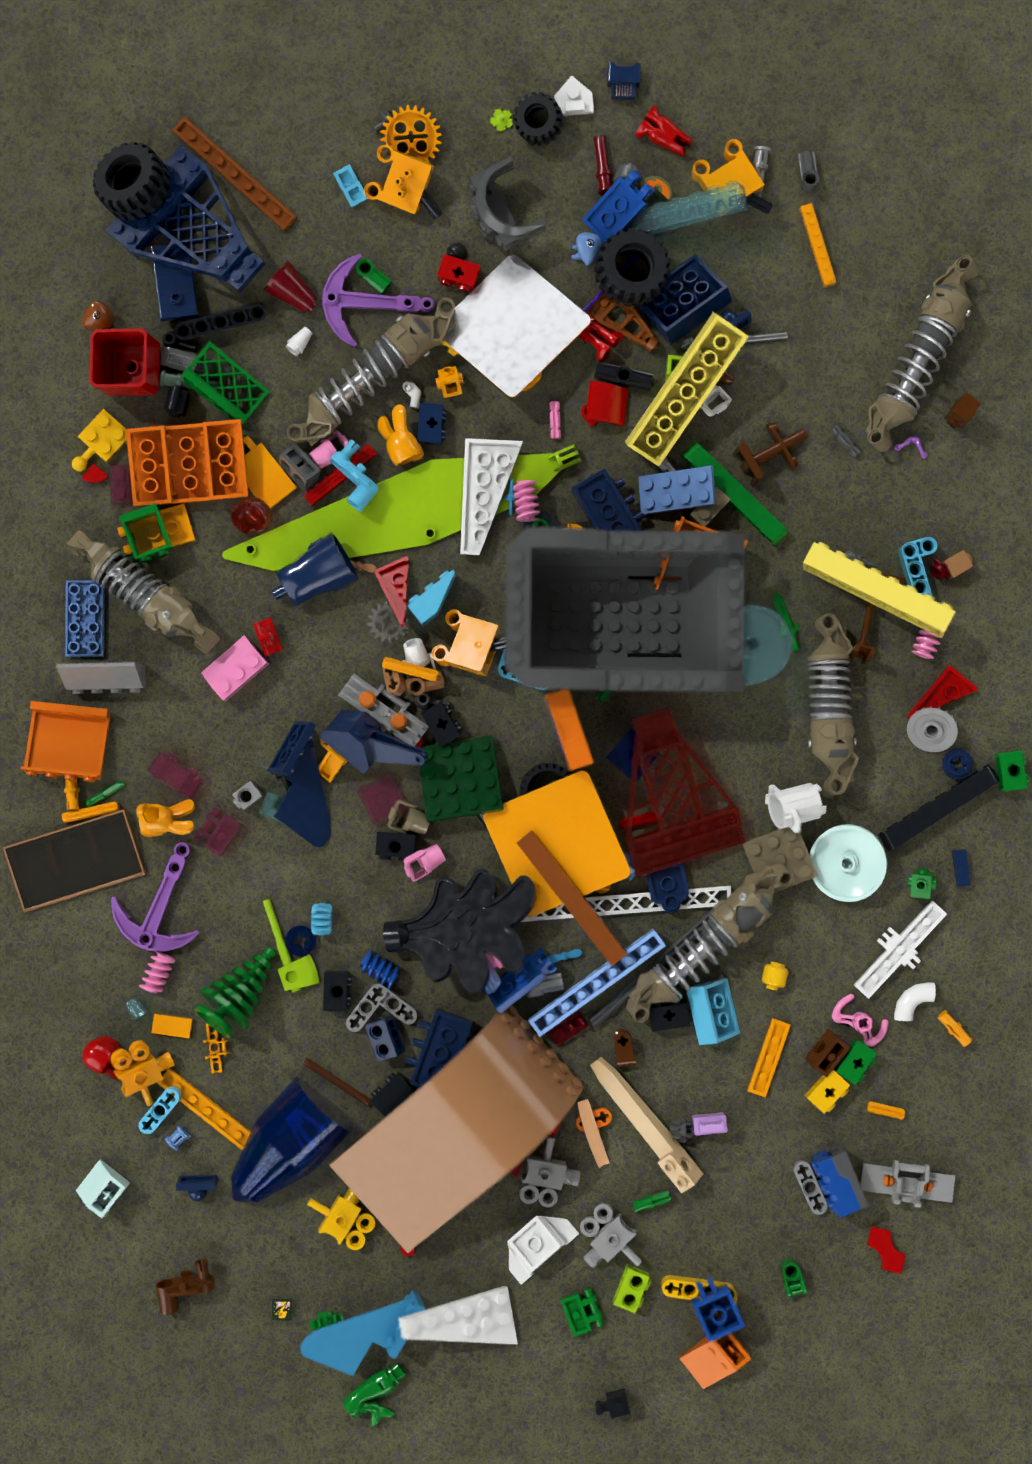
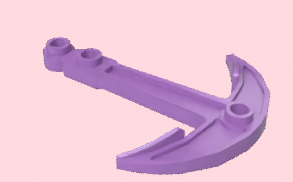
(357, 300)
(152, 922)

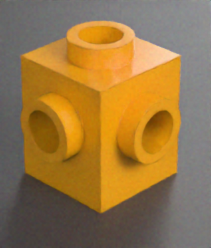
(449, 381)

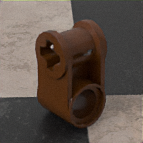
(624, 1051)

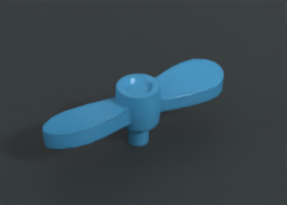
(510, 497)
(565, 955)

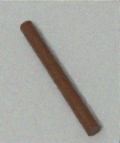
(336, 1081)

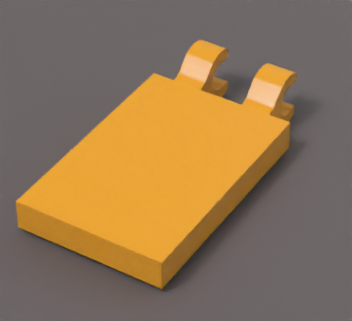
(265, 475)
(149, 535)

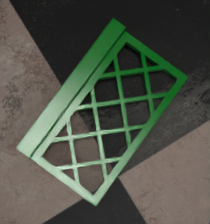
(212, 395)

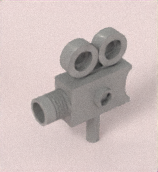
(548, 1174)
(610, 1238)

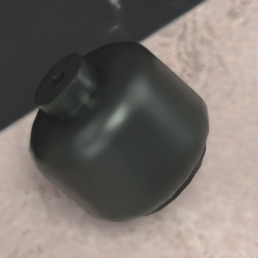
(457, 250)

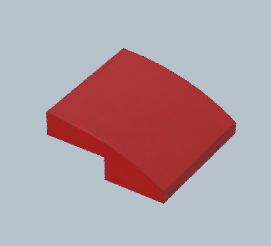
(606, 403)

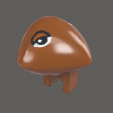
(97, 316)

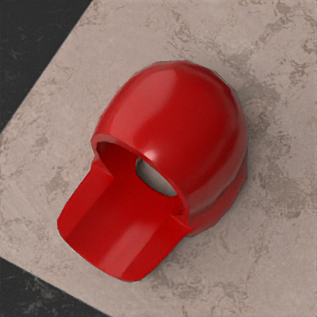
(98, 1054)

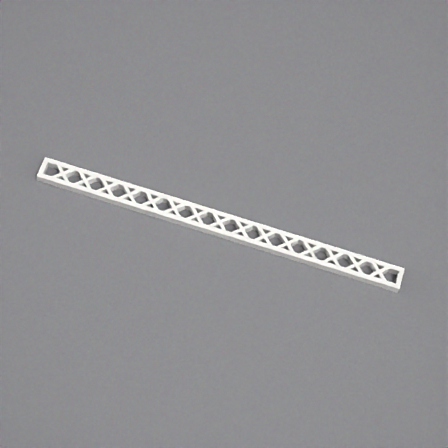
(688, 905)

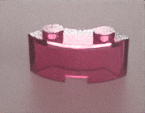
(176, 775)

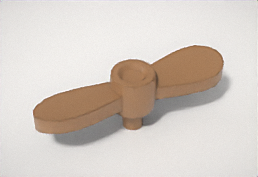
(366, 567)

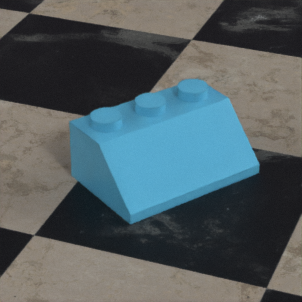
(713, 1011)

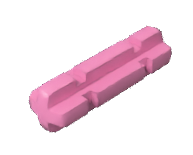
(555, 424)

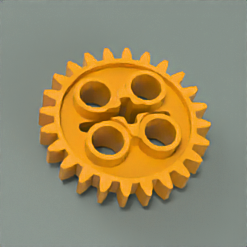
(409, 118)

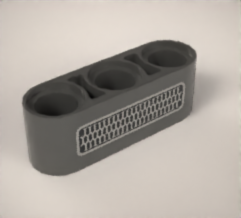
(180, 360)

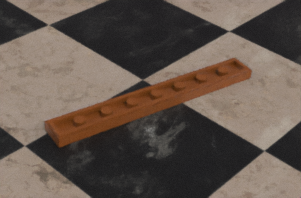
(234, 174)
(572, 898)

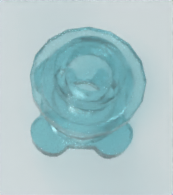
(135, 1008)

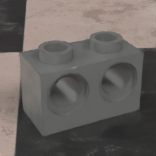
(299, 467)

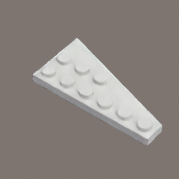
(475, 1318)

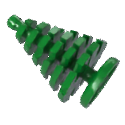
(233, 996)

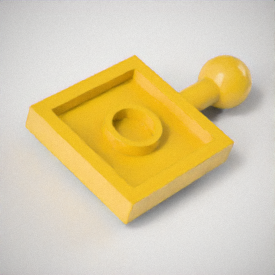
(102, 436)

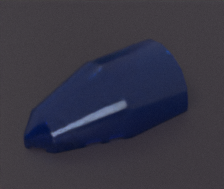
(284, 1145)

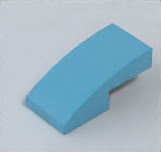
(350, 185)

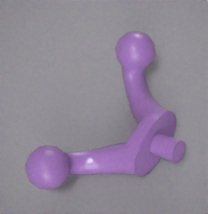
(912, 439)

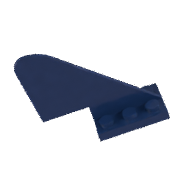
(304, 803)

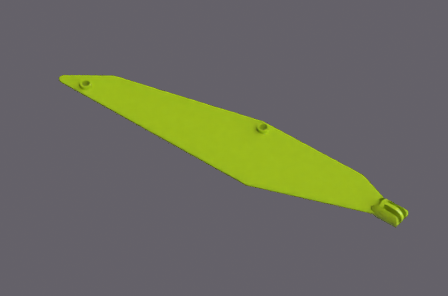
(396, 516)

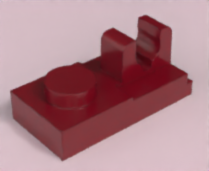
(568, 1028)

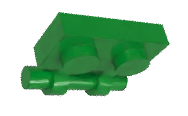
(576, 1315)

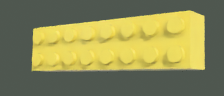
(686, 389)
(878, 590)

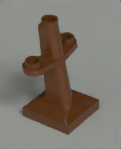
(752, 462)

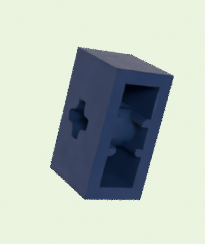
(430, 412)

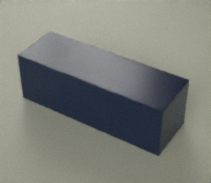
(961, 868)

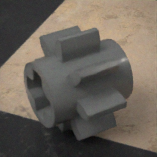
(681, 1129)

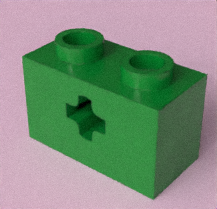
(861, 1053)

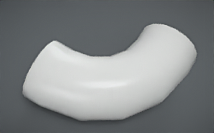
(912, 998)

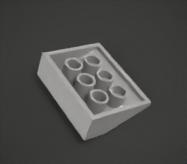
(103, 677)

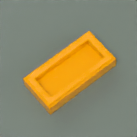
(331, 765)
(172, 1025)

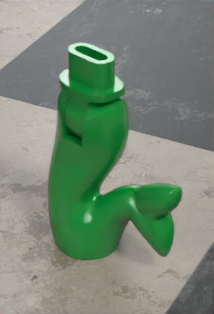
(374, 1387)

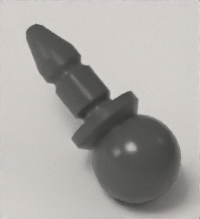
(852, 555)

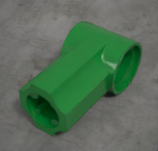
(374, 276)

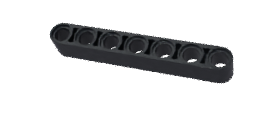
(939, 808)

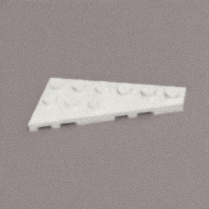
(485, 478)

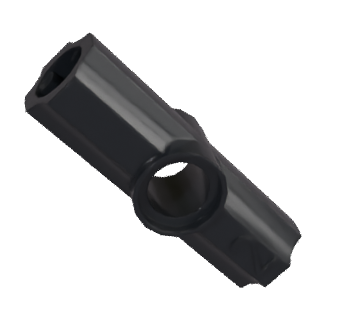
(636, 378)

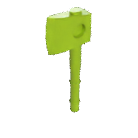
(296, 973)

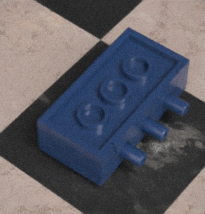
(605, 505)
(443, 1042)

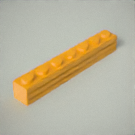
(818, 245)

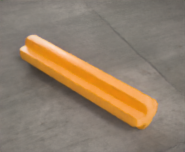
(410, 669)
(90, 812)

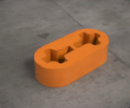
(596, 1112)

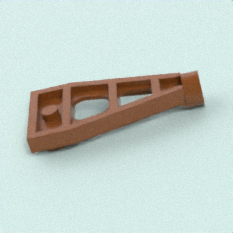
(604, 306)

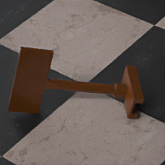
(862, 647)

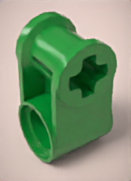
(793, 1281)

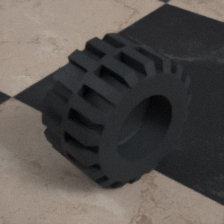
(532, 104)

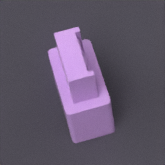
(709, 1123)

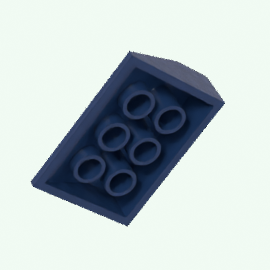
(686, 299)

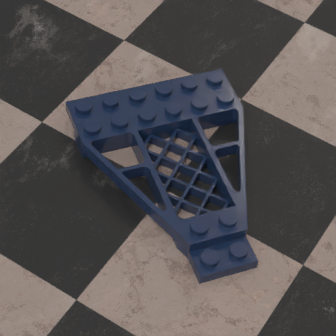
(233, 263)

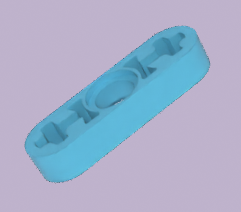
(162, 1102)

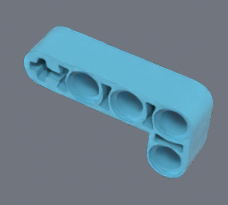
(916, 560)

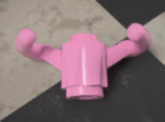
(859, 1021)

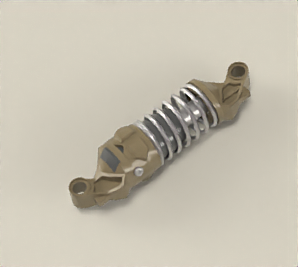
(156, 603)
(831, 724)

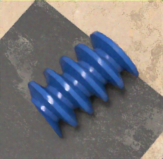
(379, 969)

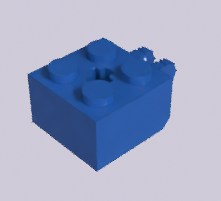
(714, 1300)

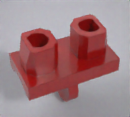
(267, 636)

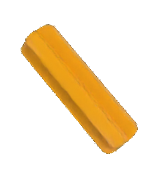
(886, 1110)

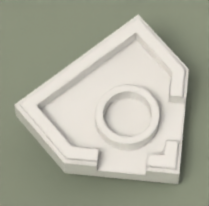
(574, 98)

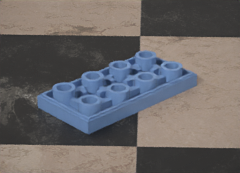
(84, 619)

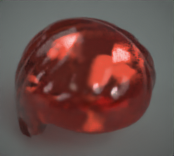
(251, 515)

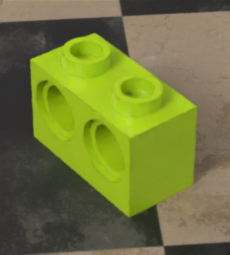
(627, 1287)

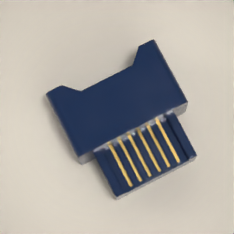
(623, 81)

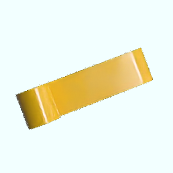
(684, 1281)

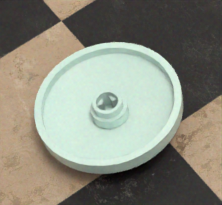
(848, 862)

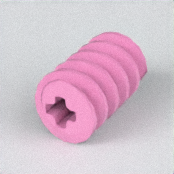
(525, 501)
(926, 644)
(157, 973)

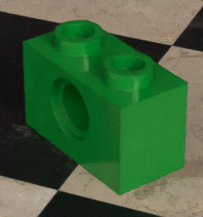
(1003, 763)

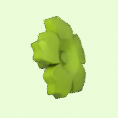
(501, 120)

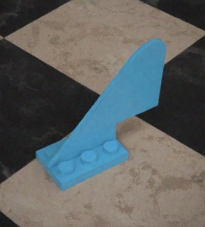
(347, 1341)

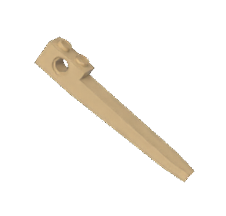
(672, 1156)

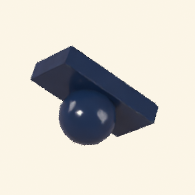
(739, 321)
(197, 1185)

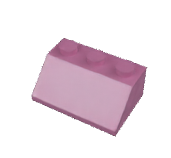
(234, 668)

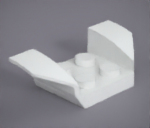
(537, 1243)

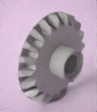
(930, 738)

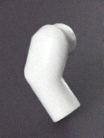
(414, 392)

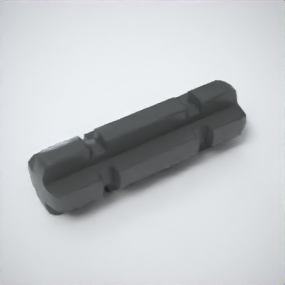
(845, 440)

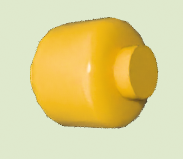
(775, 975)

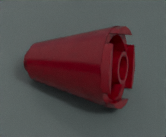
(291, 289)

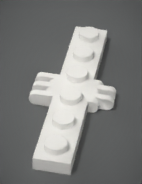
(899, 949)

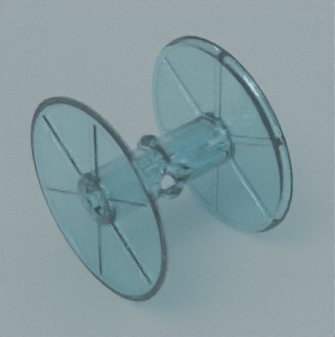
(770, 644)

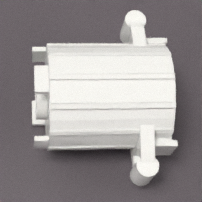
(794, 805)

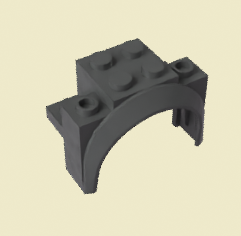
(492, 212)

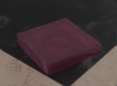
(380, 797)

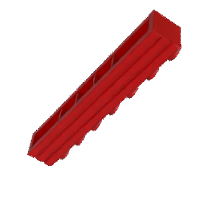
(337, 477)

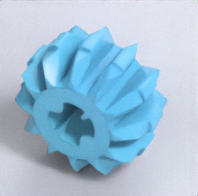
(321, 919)

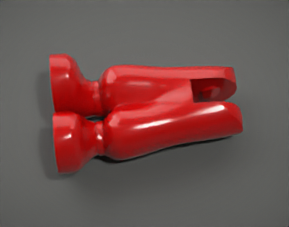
(665, 134)

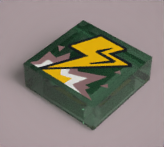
(282, 1309)

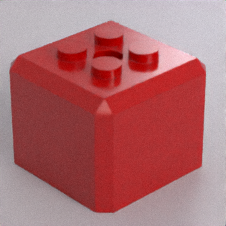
(113, 353)

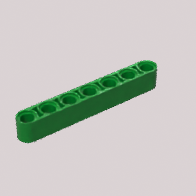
(740, 498)

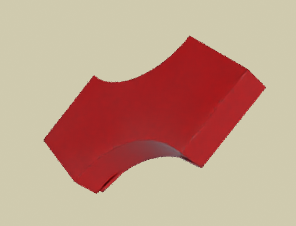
(880, 1240)

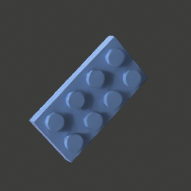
(677, 490)

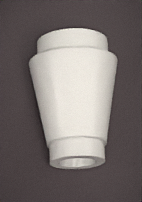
(299, 341)

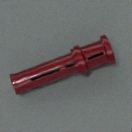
(604, 173)

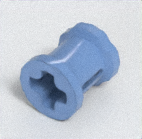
(177, 1137)

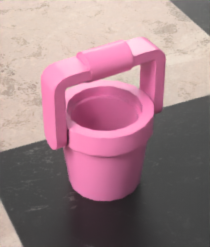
(325, 450)
(427, 859)

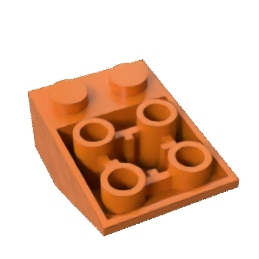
(715, 1359)

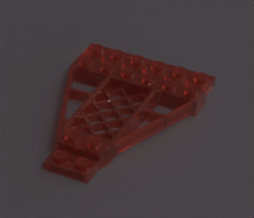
(685, 839)

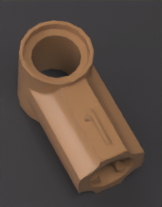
(423, 684)

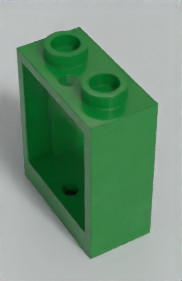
(138, 515)

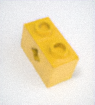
(820, 1098)

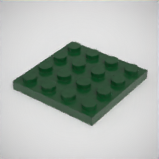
(460, 779)

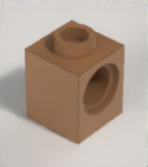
(958, 563)

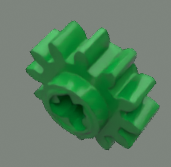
(325, 1319)

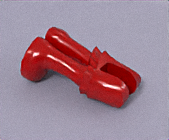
(603, 348)

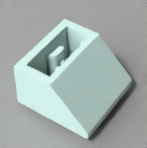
(102, 1188)

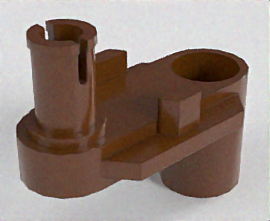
(185, 1285)

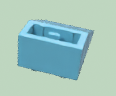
(430, 603)

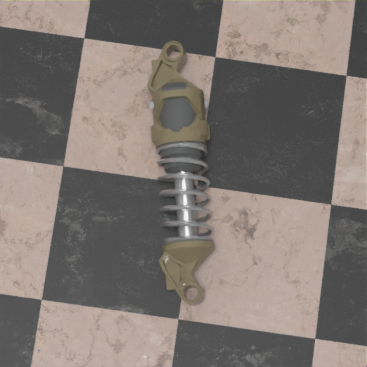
(729, 925)

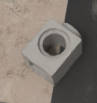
(255, 793)

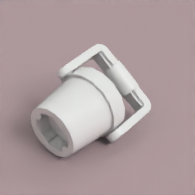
(717, 390)
(416, 653)

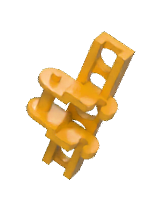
(218, 1054)

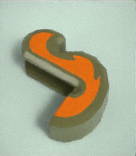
(661, 187)

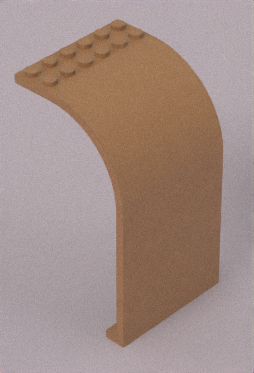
(460, 1130)

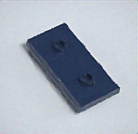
(175, 287)

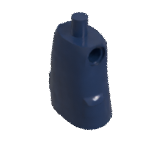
(316, 571)

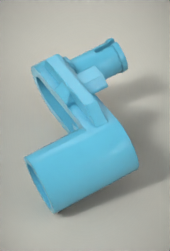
(366, 488)

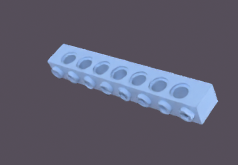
(595, 983)

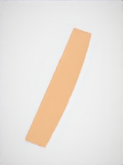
(592, 1133)

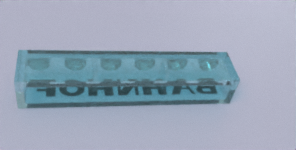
(692, 209)

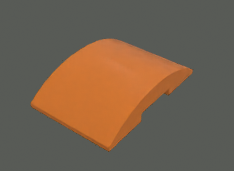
(187, 463)

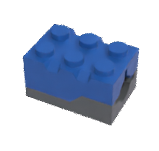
(838, 1181)

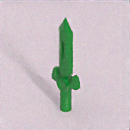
(783, 612)

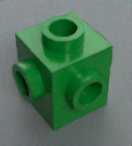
(922, 890)

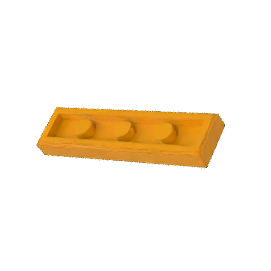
(768, 1057)

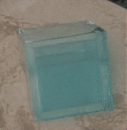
(270, 805)

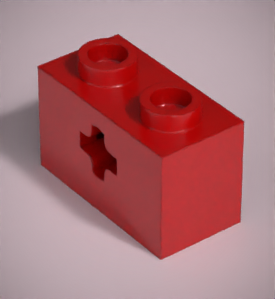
(450, 266)

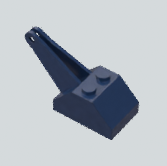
(361, 742)

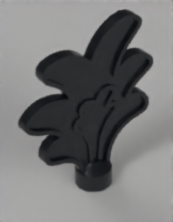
(464, 926)

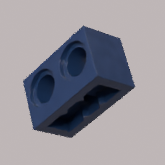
(388, 1037)

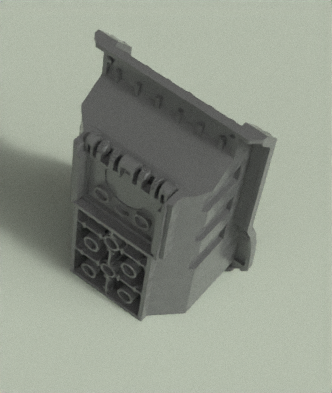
(592, 620)

